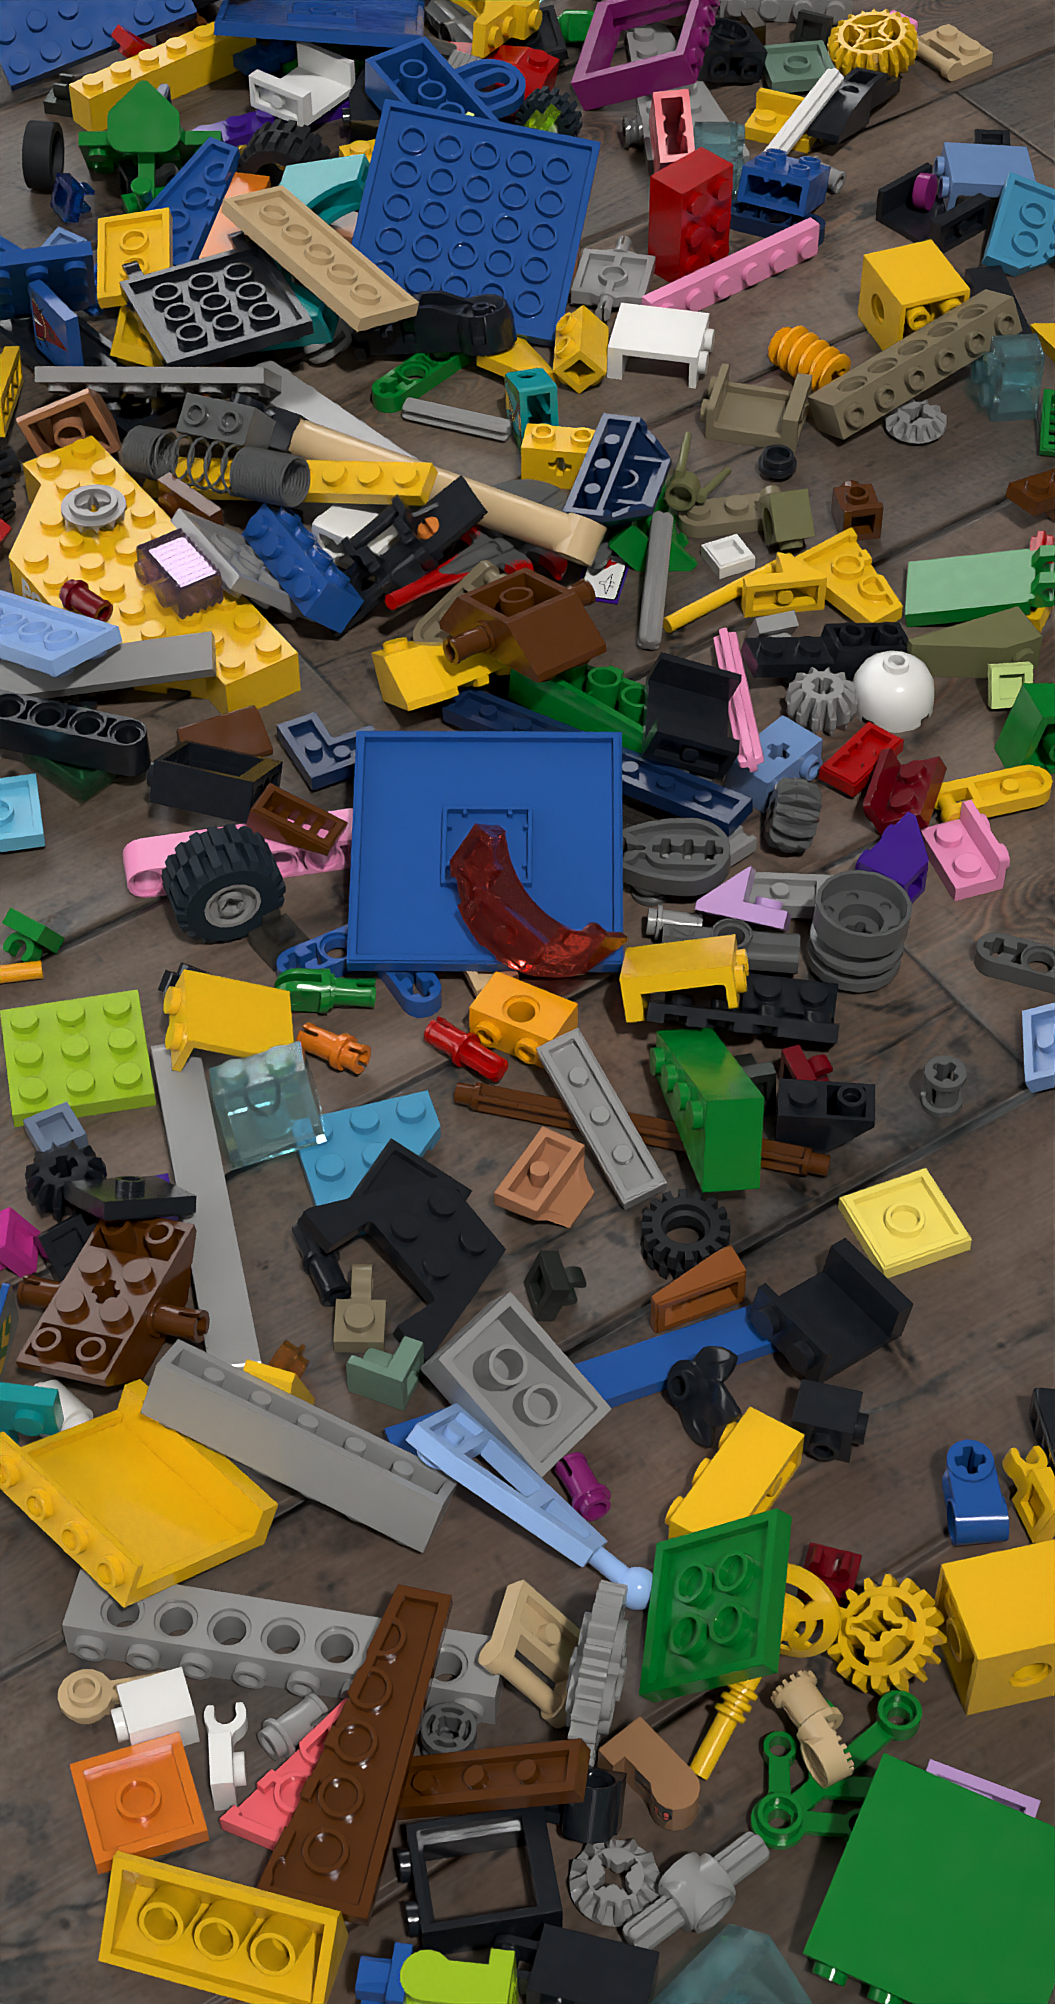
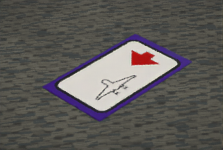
(607, 580)

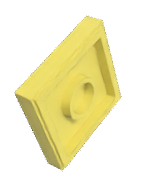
(904, 1223)

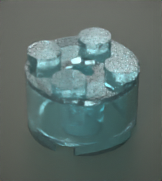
(725, 141)

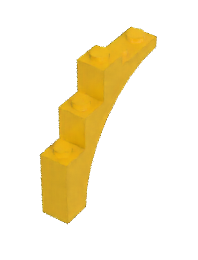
(500, 21)

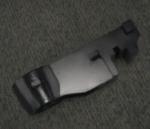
(443, 324)

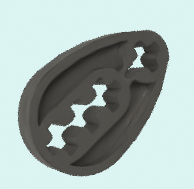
(678, 876)

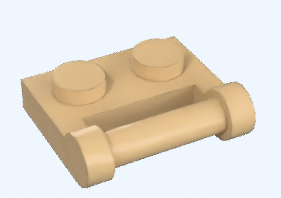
(953, 52)
(544, 1638)

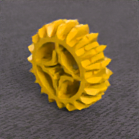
(874, 43)

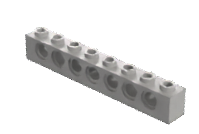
(263, 1629)

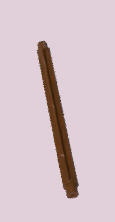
(653, 1130)

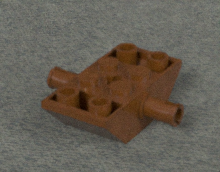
(524, 625)
(114, 1303)

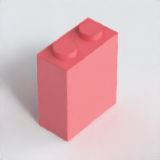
(670, 127)

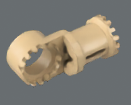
(815, 1727)

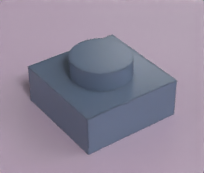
(55, 1126)

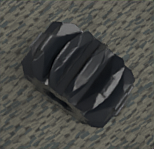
(50, 1170)

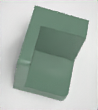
(387, 1376)

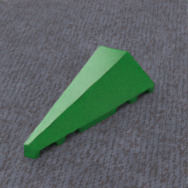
(632, 542)

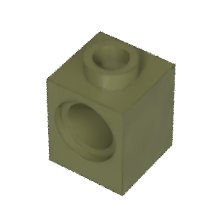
(787, 518)

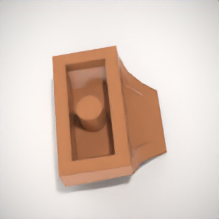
(547, 1180)

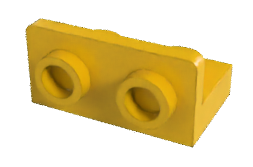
(771, 114)

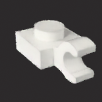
(226, 1766)

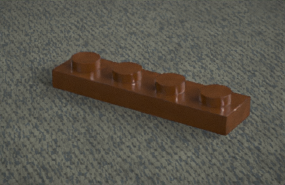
(496, 1779)

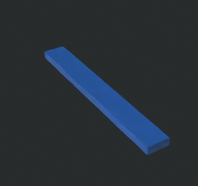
(646, 1365)

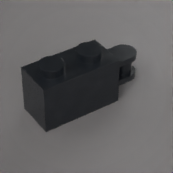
(582, 1968)

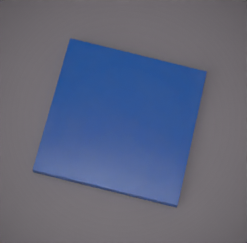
(324, 21)
(420, 800)

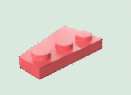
(277, 1793)

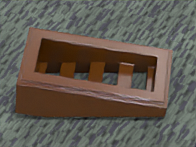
(276, 806)

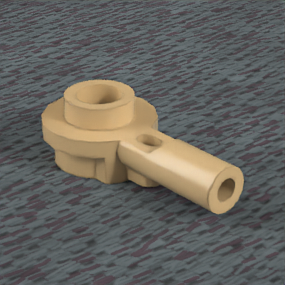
(90, 1695)

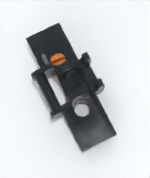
(420, 545)

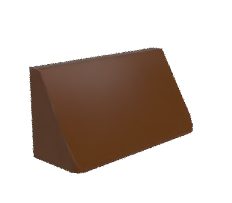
(236, 731)

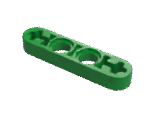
(394, 387)

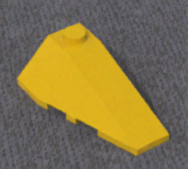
(421, 675)

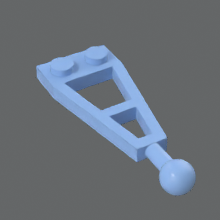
(451, 1441)

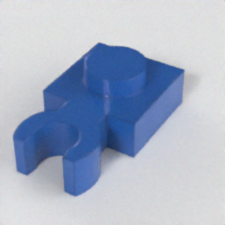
(264, 58)

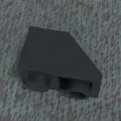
(823, 1112)

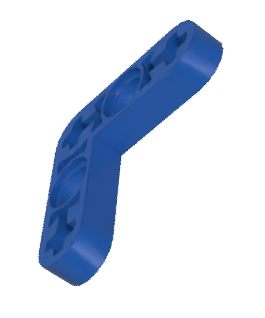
(398, 982)

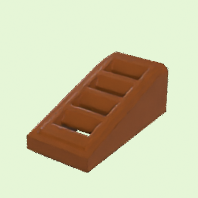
(700, 1291)

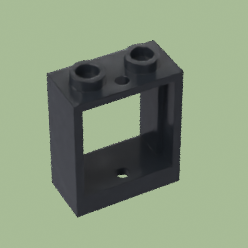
(211, 780)
(476, 1835)

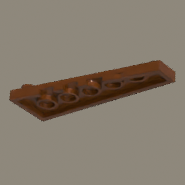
(352, 1799)

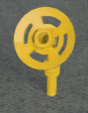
(737, 1699)

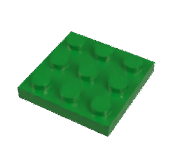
(716, 1606)

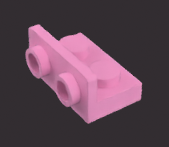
(967, 854)

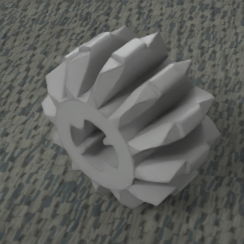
(821, 701)

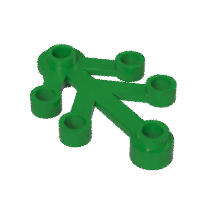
(797, 1807)

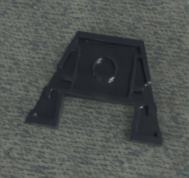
(429, 1238)

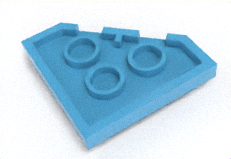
(1022, 227)
(359, 1136)

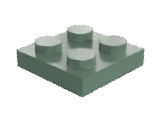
(796, 65)

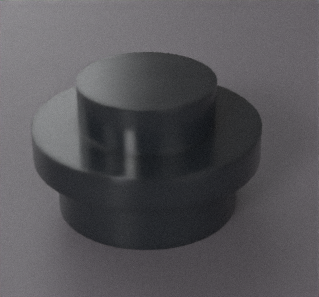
(777, 462)

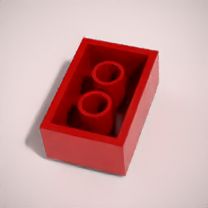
(690, 214)

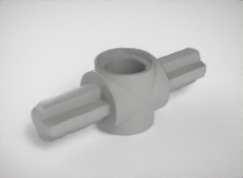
(696, 1892)

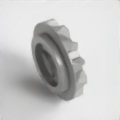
(927, 427)
(108, 501)
(609, 1904)

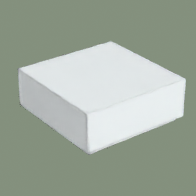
(728, 556)

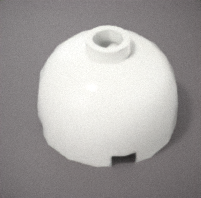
(894, 691)

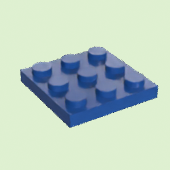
(62, 267)

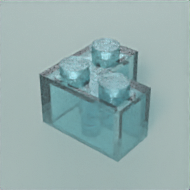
(1010, 377)

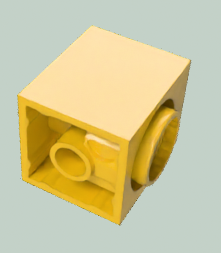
(907, 290)
(1000, 1626)

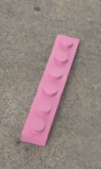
(739, 269)

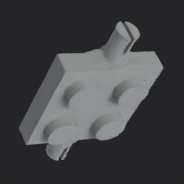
(612, 278)

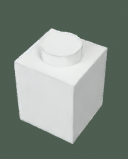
(155, 1709)

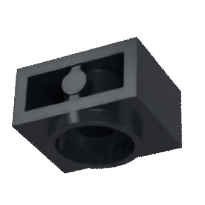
(732, 54)

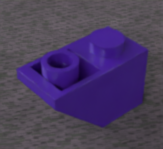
(899, 856)

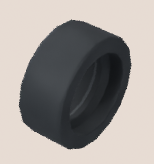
(42, 153)

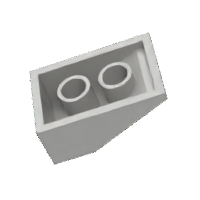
(517, 1384)

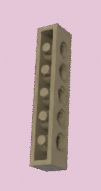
(913, 364)

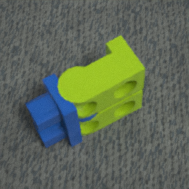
(434, 1979)

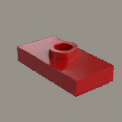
(855, 761)

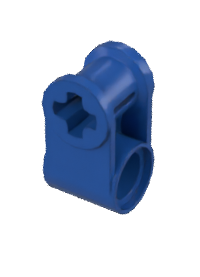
(973, 1496)

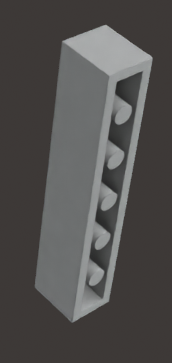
(299, 1445)

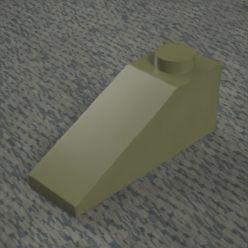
(972, 645)

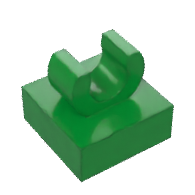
(29, 933)

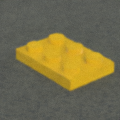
(129, 238)

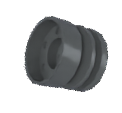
(858, 930)

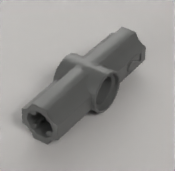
(449, 21)
(764, 949)

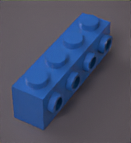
(302, 567)

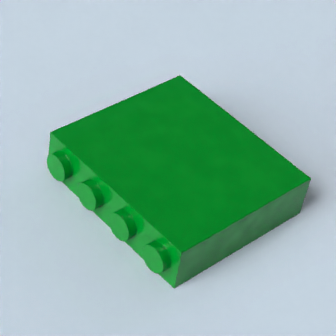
(940, 1897)

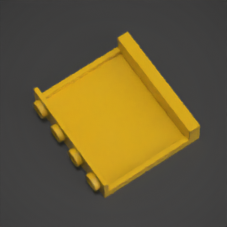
(136, 1499)

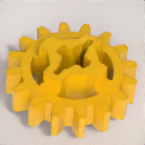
(887, 1636)

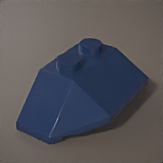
(619, 473)

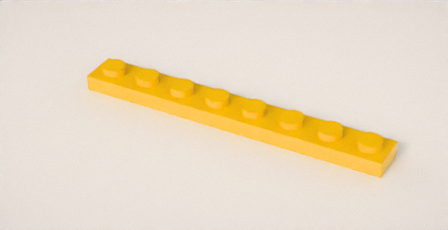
(331, 481)

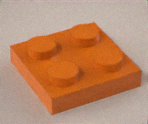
(139, 1801)

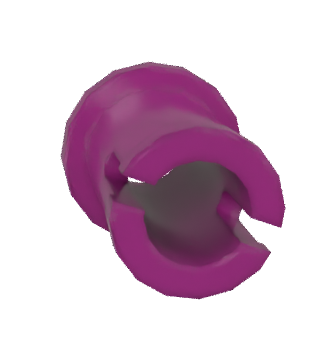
(587, 1495)

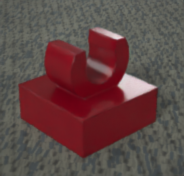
(796, 1066)
(835, 1568)

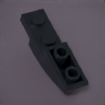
(852, 104)
(840, 647)

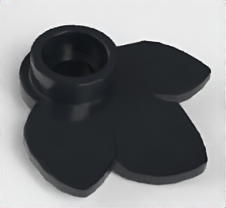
(700, 1392)

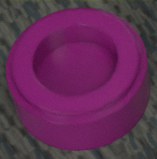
(924, 191)

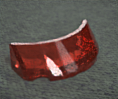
(509, 920)

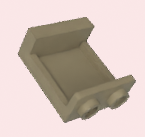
(755, 413)

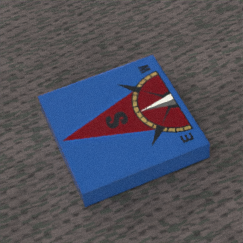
(55, 326)

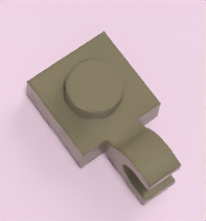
(360, 1320)

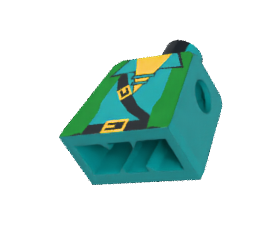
(530, 399)

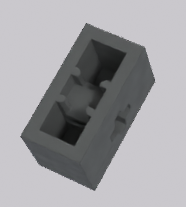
(224, 422)

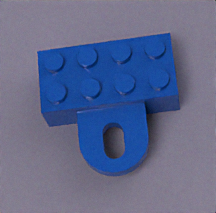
(423, 77)

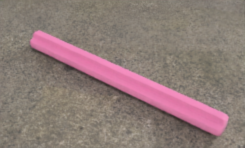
(740, 705)

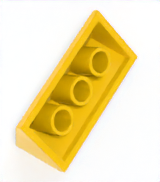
(219, 1934)

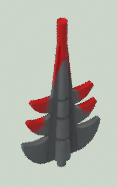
(499, 548)

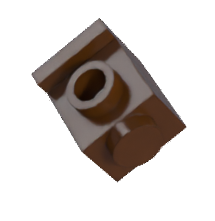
(853, 501)

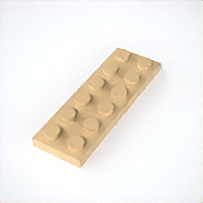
(320, 258)

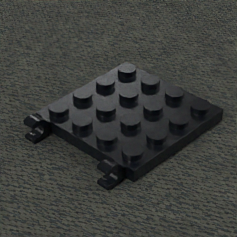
(215, 306)

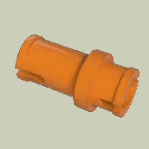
(340, 1050)

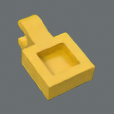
(1035, 1492)

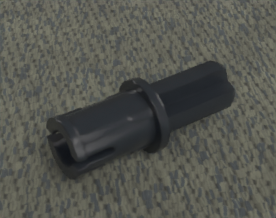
(322, 1267)

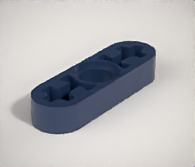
(757, 219)

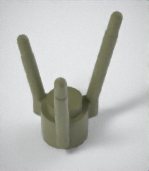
(683, 485)

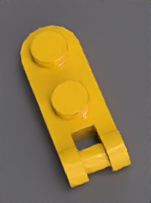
(996, 792)

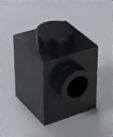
(829, 1420)

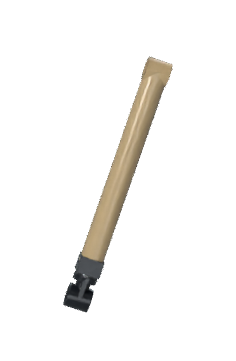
(562, 533)

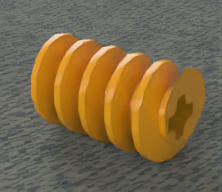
(804, 353)

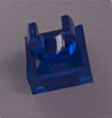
(69, 196)

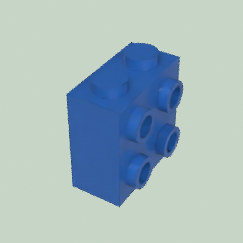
(784, 182)

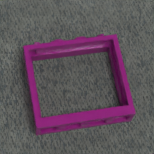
(602, 86)

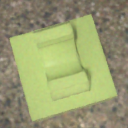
(1006, 681)

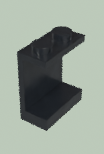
(944, 227)
(689, 716)
(833, 1315)

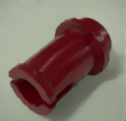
(78, 597)

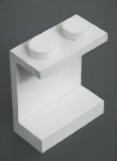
(308, 90)
(662, 336)

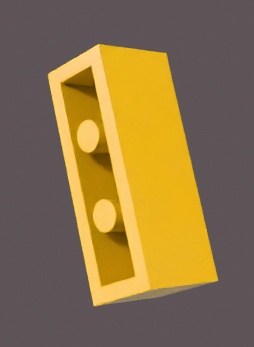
(742, 1478)

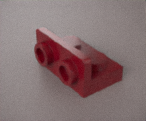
(903, 789)

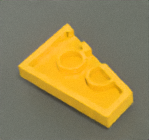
(852, 580)

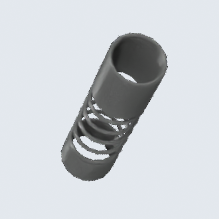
(254, 472)

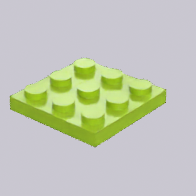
(77, 1054)

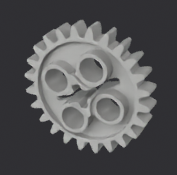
(598, 1667)

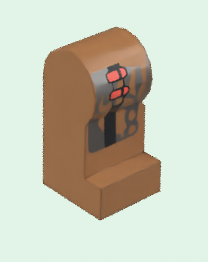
(654, 1774)

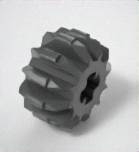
(792, 815)

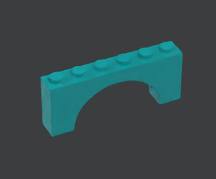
(330, 191)

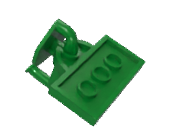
(147, 131)

